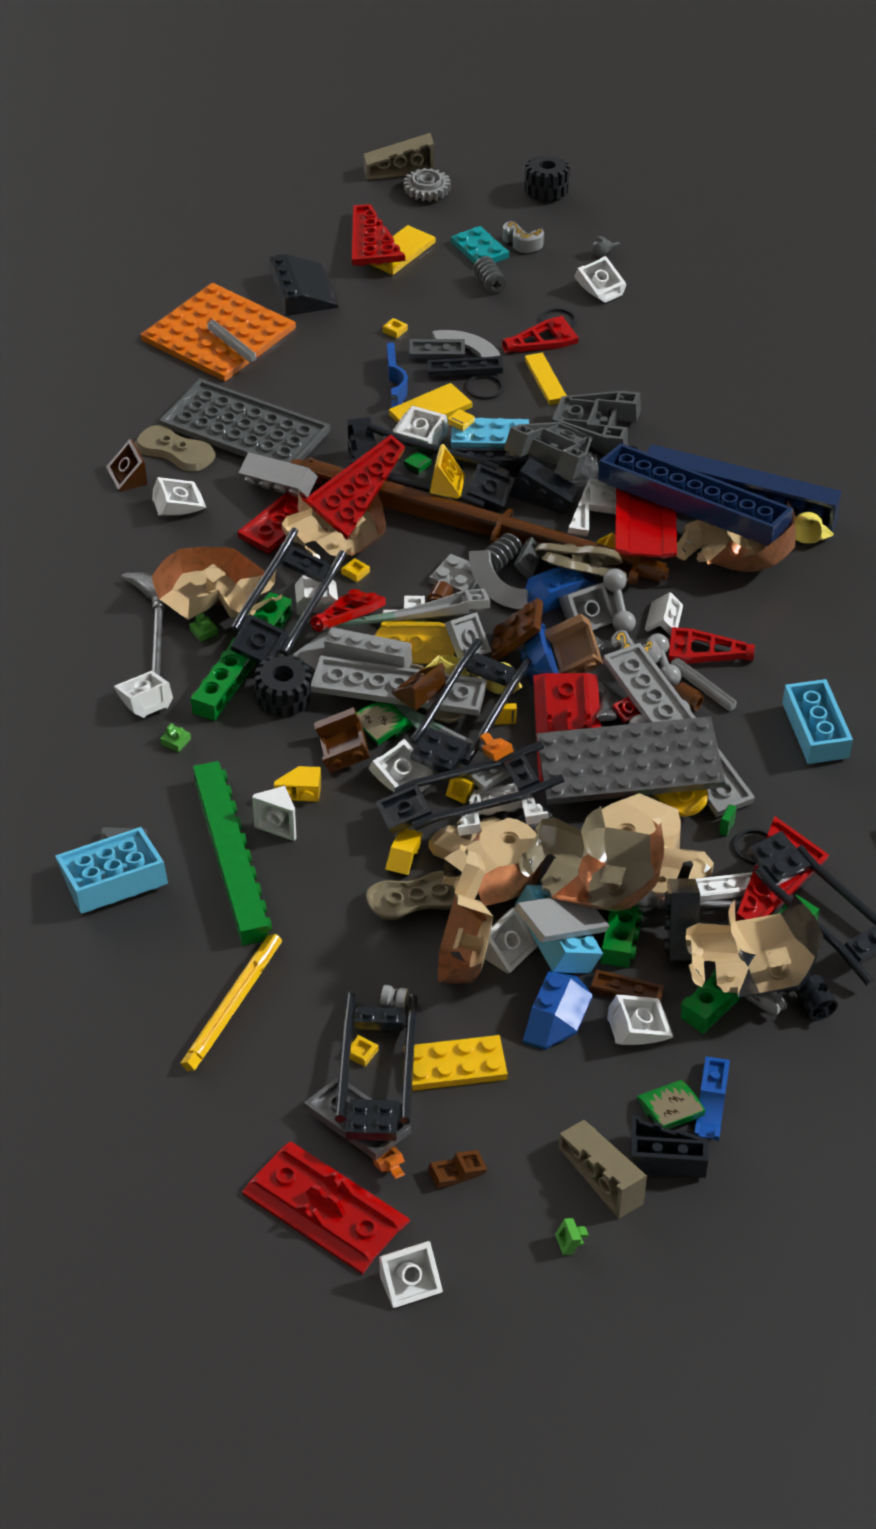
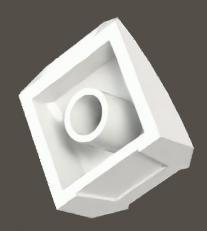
(601, 280)
(422, 425)
(176, 497)
(306, 588)
(145, 693)
(397, 769)
(638, 1020)

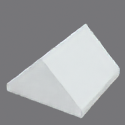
(275, 813)
(509, 942)
(410, 1274)

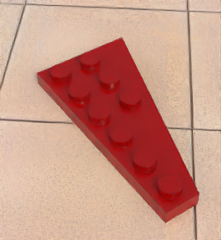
(371, 239)
(351, 491)
(758, 899)

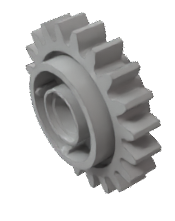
(427, 184)

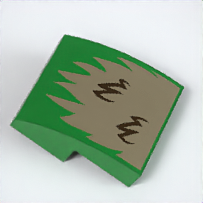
(382, 721)
(671, 1104)

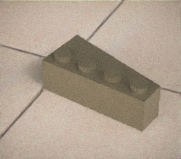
(400, 158)
(604, 1168)

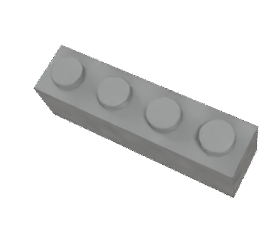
(277, 475)
(367, 648)

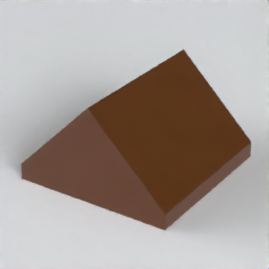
(128, 468)
(421, 686)

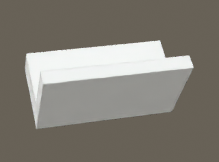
(664, 613)

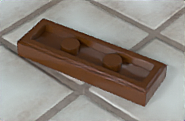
(612, 984)

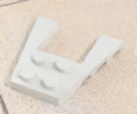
(597, 498)
(471, 824)

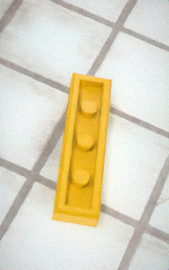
(545, 378)

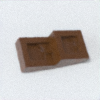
(461, 1168)

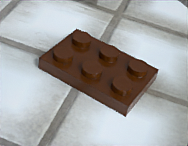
(517, 629)

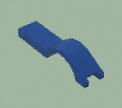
(396, 375)
(712, 1097)

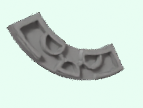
(478, 345)
(495, 588)

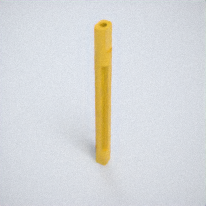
(230, 1003)

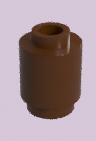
(440, 590)
(690, 695)

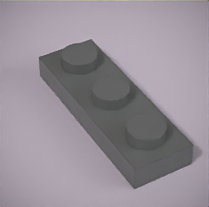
(436, 348)

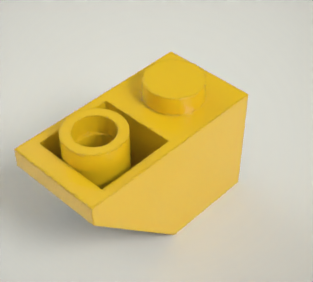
(302, 783)

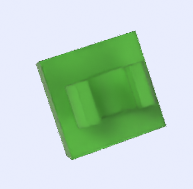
(203, 627)
(175, 738)
(570, 1236)

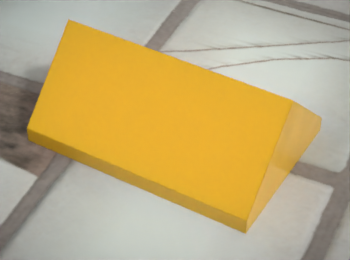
(447, 475)

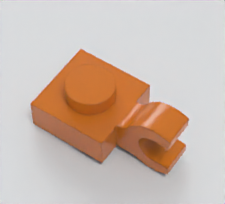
(495, 748)
(390, 1162)

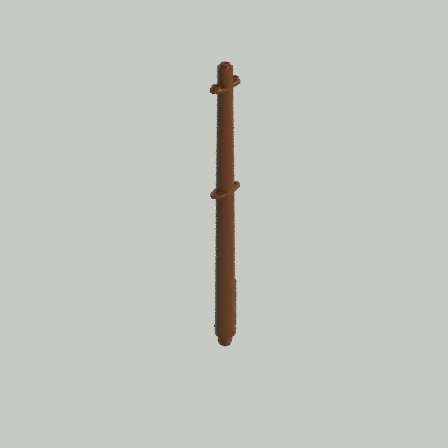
(484, 521)

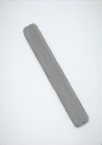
(232, 341)
(705, 685)

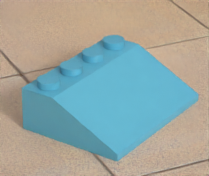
(112, 869)

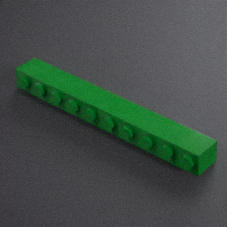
(231, 853)

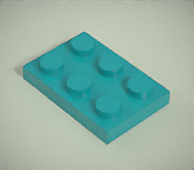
(479, 243)

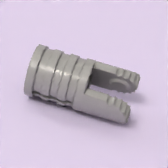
(770, 1004)

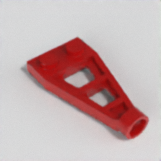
(557, 326)
(362, 602)
(683, 637)

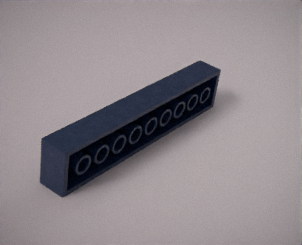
(695, 494)
(800, 495)

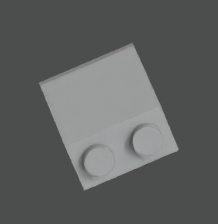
(589, 602)

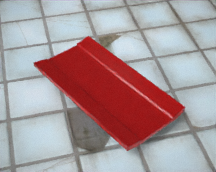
(644, 527)
(565, 703)
(325, 1206)

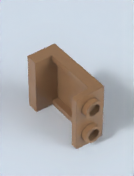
(574, 645)

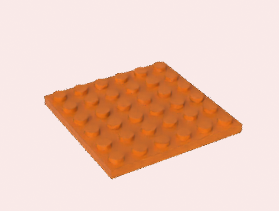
(186, 333)

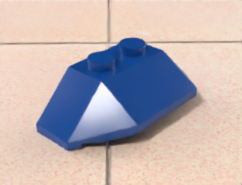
(554, 584)
(540, 652)
(557, 1010)

